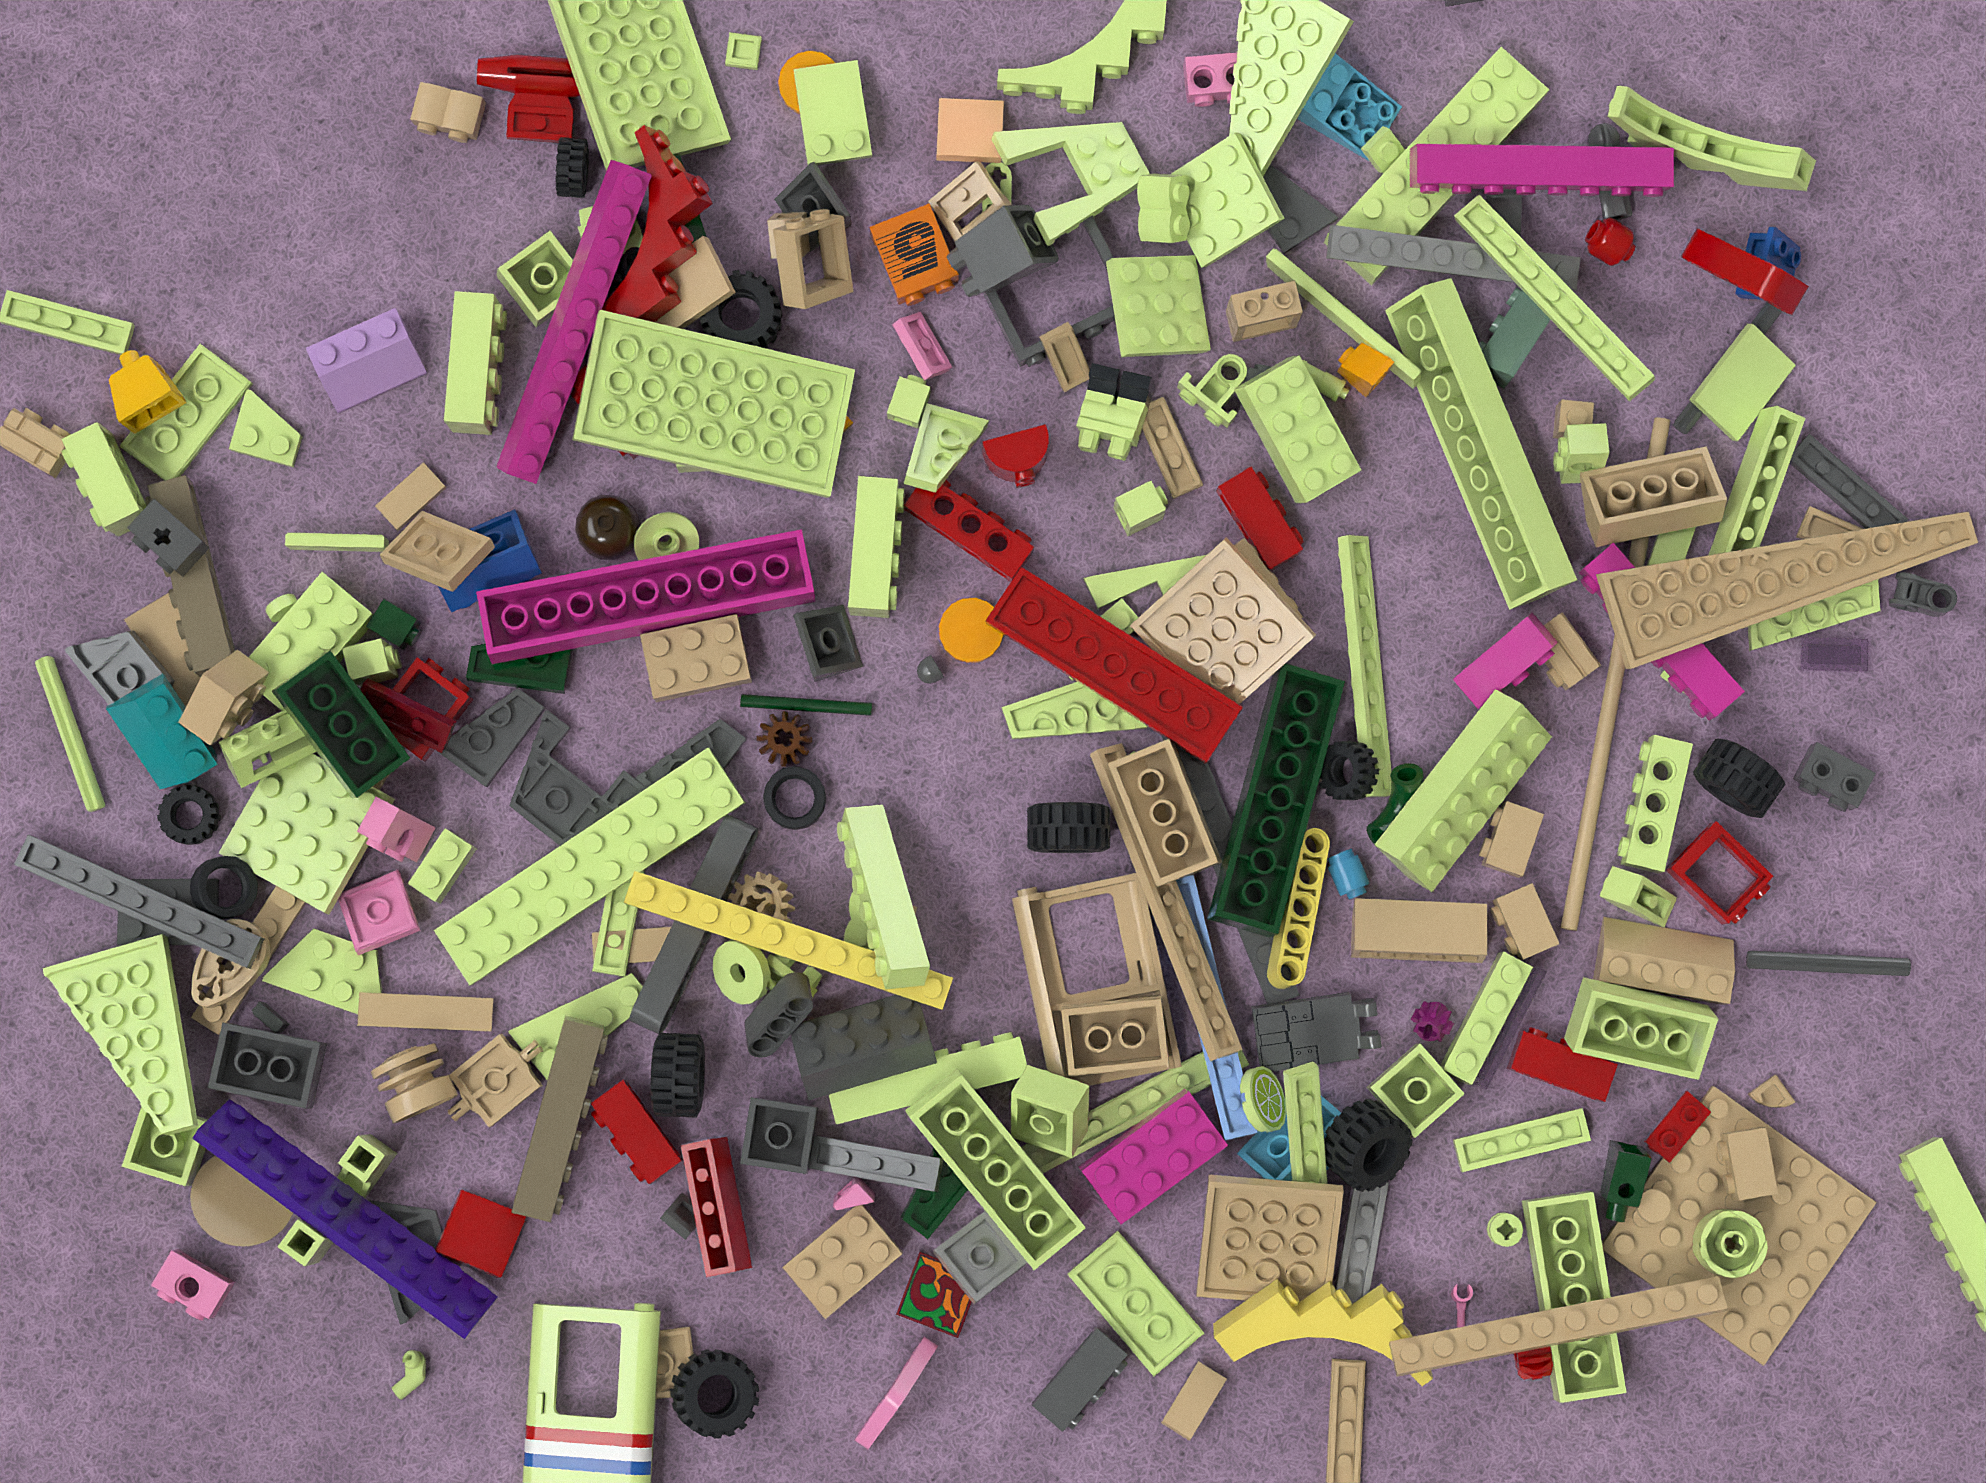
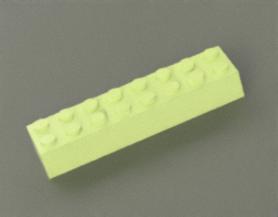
(1480, 114)

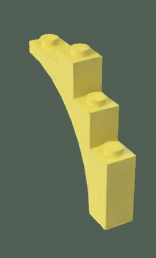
(1327, 1313)

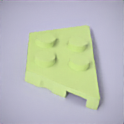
(327, 971)

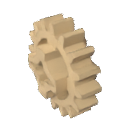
(753, 898)

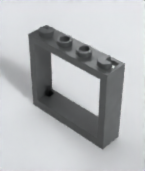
(1088, 327)

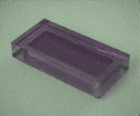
(1834, 654)

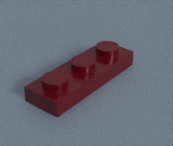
(409, 716)

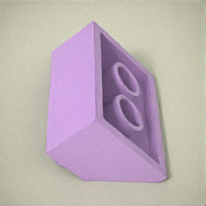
(366, 360)

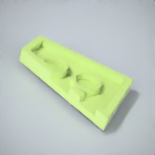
(941, 445)

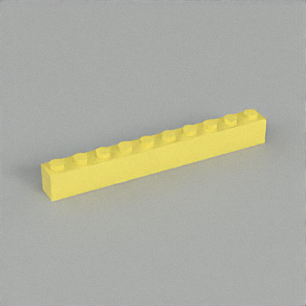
(774, 936)

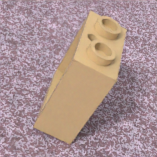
(834, 255)
(1254, 317)

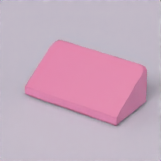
(853, 1194)

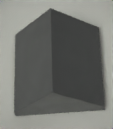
(810, 193)
(827, 641)

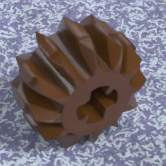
(780, 749)

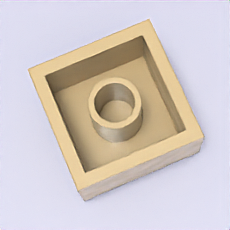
(224, 698)

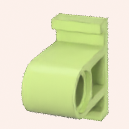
(1214, 390)

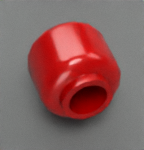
(1610, 241)

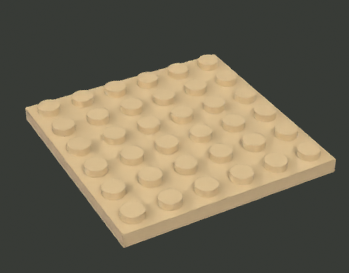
(1803, 1228)

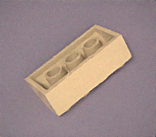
(1652, 496)
(1164, 812)
(1665, 961)

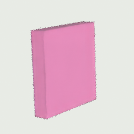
(378, 912)

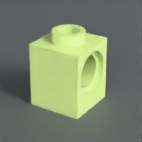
(909, 401)

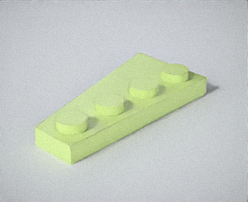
(1066, 712)

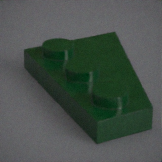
(539, 672)

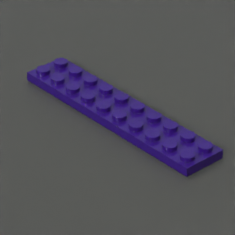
(345, 1218)

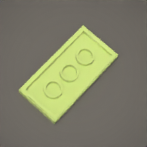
(176, 439)
(1135, 1303)

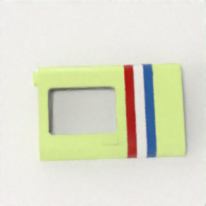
(589, 1447)

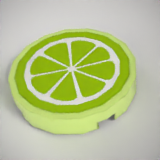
(1264, 1099)

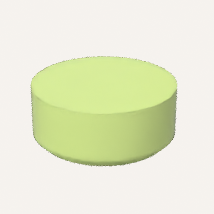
(280, 606)

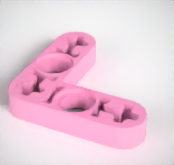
(896, 1393)

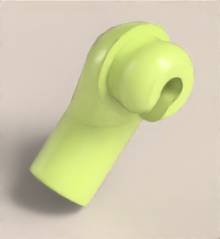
(414, 1374)

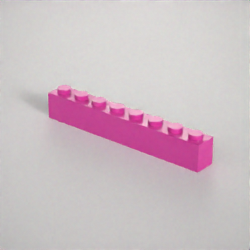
(1541, 168)

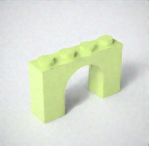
(362, 1168)

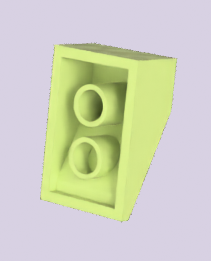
(832, 113)

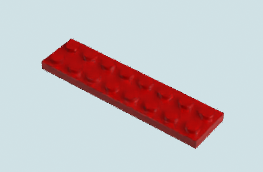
(1114, 665)

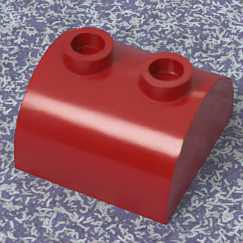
(1017, 455)

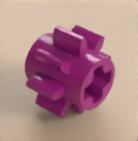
(1432, 1021)

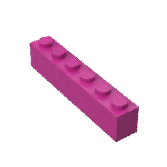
(1690, 670)

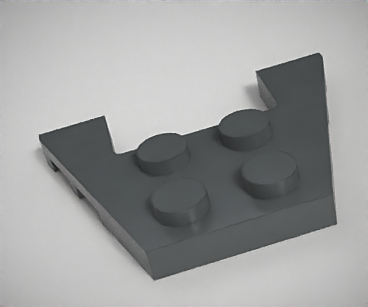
(558, 799)

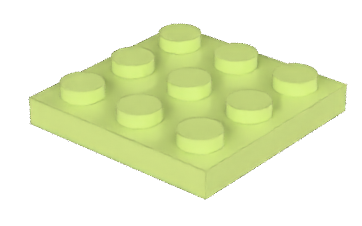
(1226, 200)
(1158, 305)

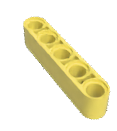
(1298, 925)

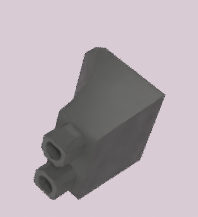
(1001, 250)

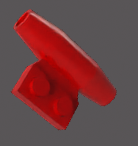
(541, 91)

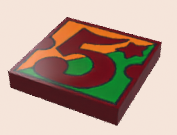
(934, 1297)

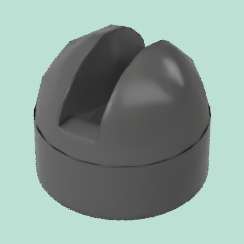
(929, 671)

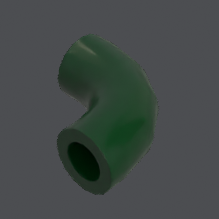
(1404, 783)

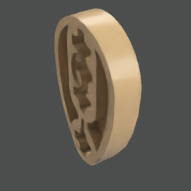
(227, 983)

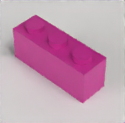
(1507, 660)

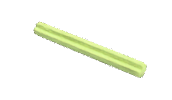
(70, 733)

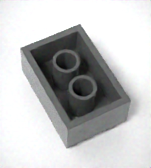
(267, 1065)

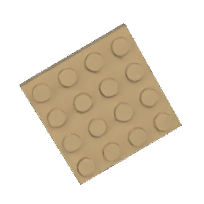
(1224, 624)
(1267, 1233)

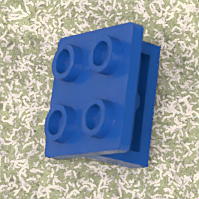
(1775, 249)

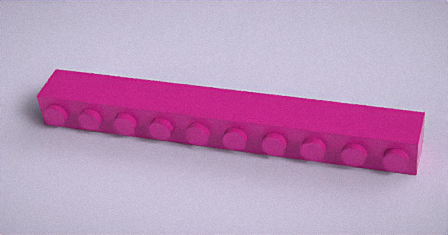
(573, 321)

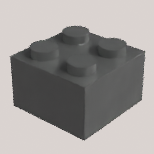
(779, 1135)

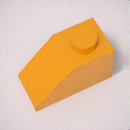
(1364, 367)

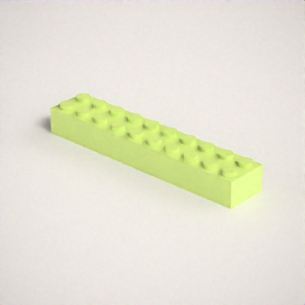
(1481, 444)

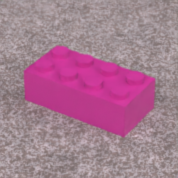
(1153, 1156)

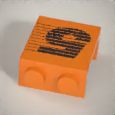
(914, 255)

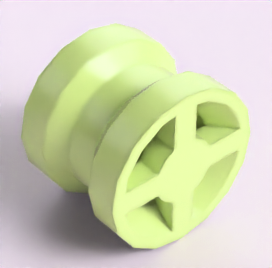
(1498, 1229)

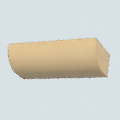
(1419, 930)

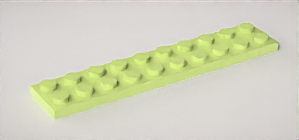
(589, 866)

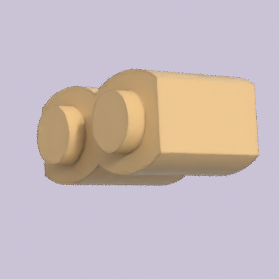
(448, 112)

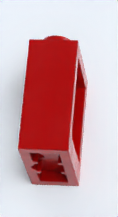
(455, 687)
(1696, 848)

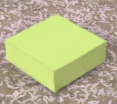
(743, 51)

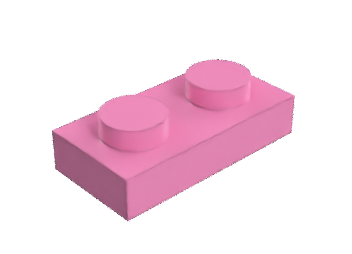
(922, 346)

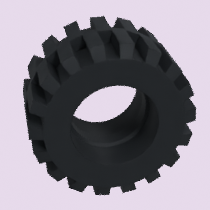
(770, 316)
(1739, 778)
(1068, 827)
(677, 1075)
(1367, 1145)
(737, 1409)

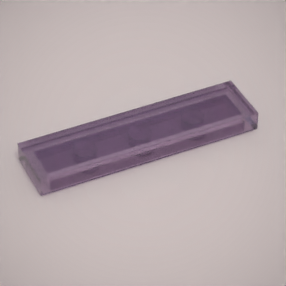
(1509, 1028)

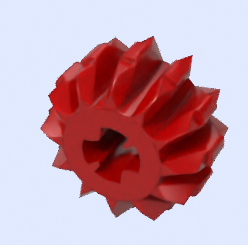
(1534, 1363)

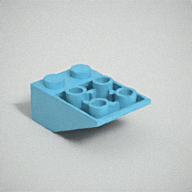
(1348, 107)

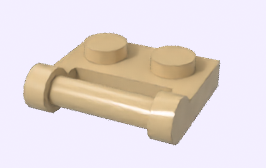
(963, 196)

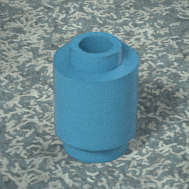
(1348, 874)

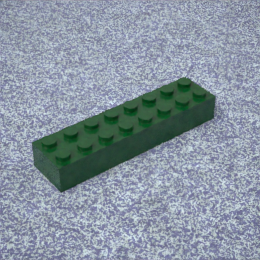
(1276, 800)

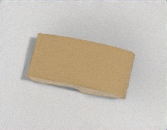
(1194, 1401)

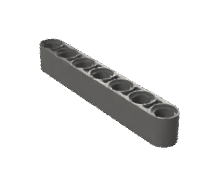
(684, 942)

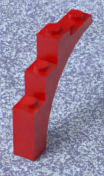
(666, 243)

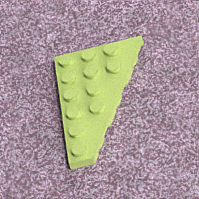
(1277, 67)
(133, 1015)

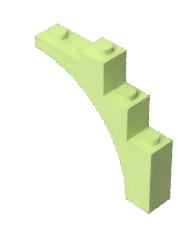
(1106, 54)
(1708, 149)

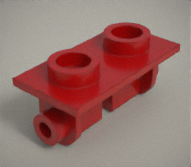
(1677, 1127)

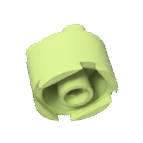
(1745, 1233)

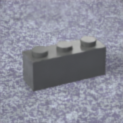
(1080, 1380)

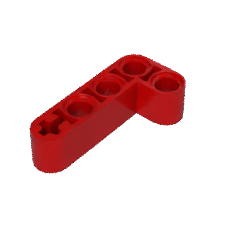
(1745, 271)

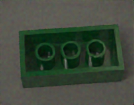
(341, 724)

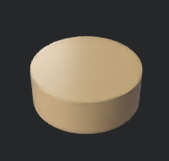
(1654, 1206)

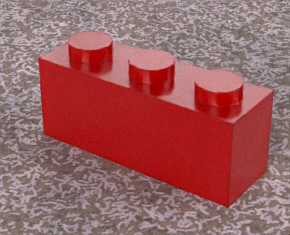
(1260, 518)
(1560, 1066)
(635, 1132)

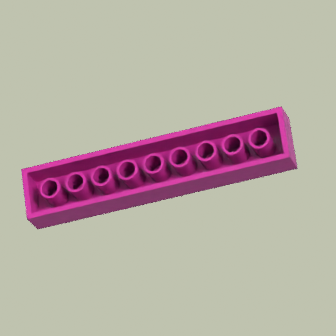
(645, 596)

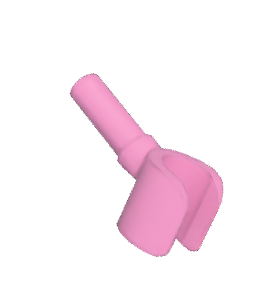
(1461, 1304)

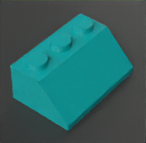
(151, 727)

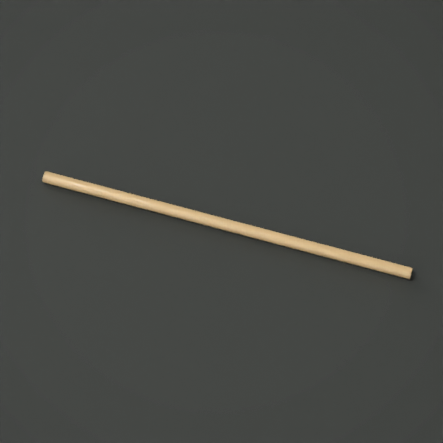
(1604, 732)

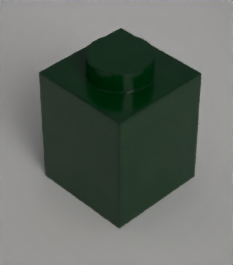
(395, 625)

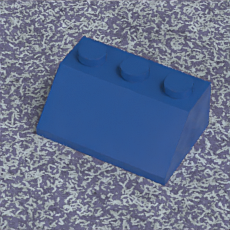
(507, 564)

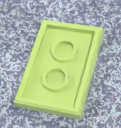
(1742, 382)

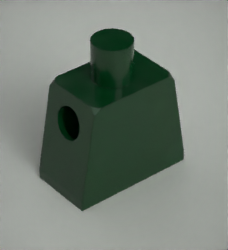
(1623, 1165)

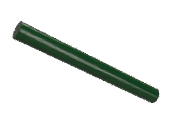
(806, 704)

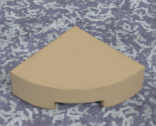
(1772, 1093)

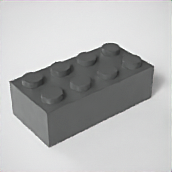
(862, 1045)

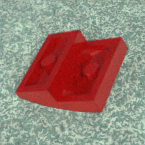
(480, 1234)

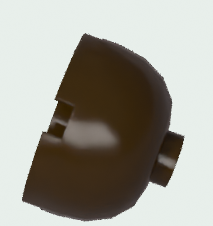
(607, 527)

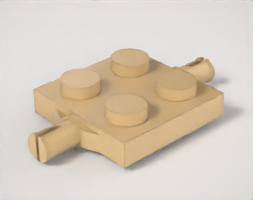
(495, 1080)

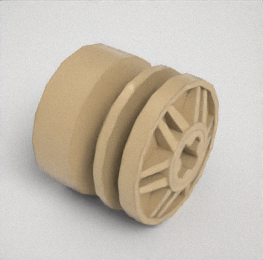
(414, 1082)

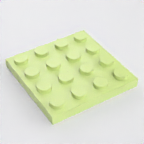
(303, 831)

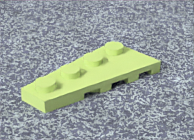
(1816, 616)
(605, 1006)

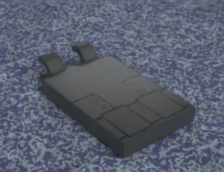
(1312, 1030)

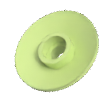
(681, 531)

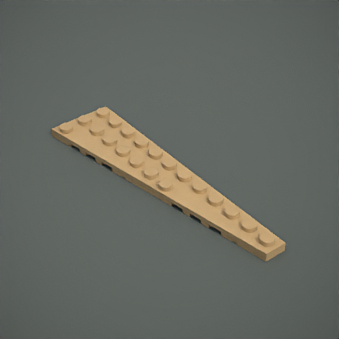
(1708, 596)

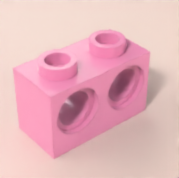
(1214, 68)

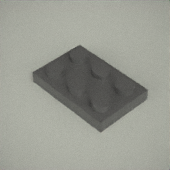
(133, 930)

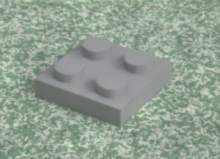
(979, 1257)

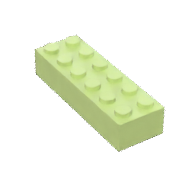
(1463, 790)
(995, 1169)
(1568, 1272)

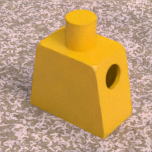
(142, 391)

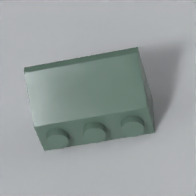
(1513, 337)

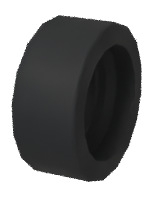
(788, 774)
(247, 879)

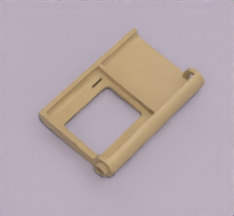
(1046, 976)

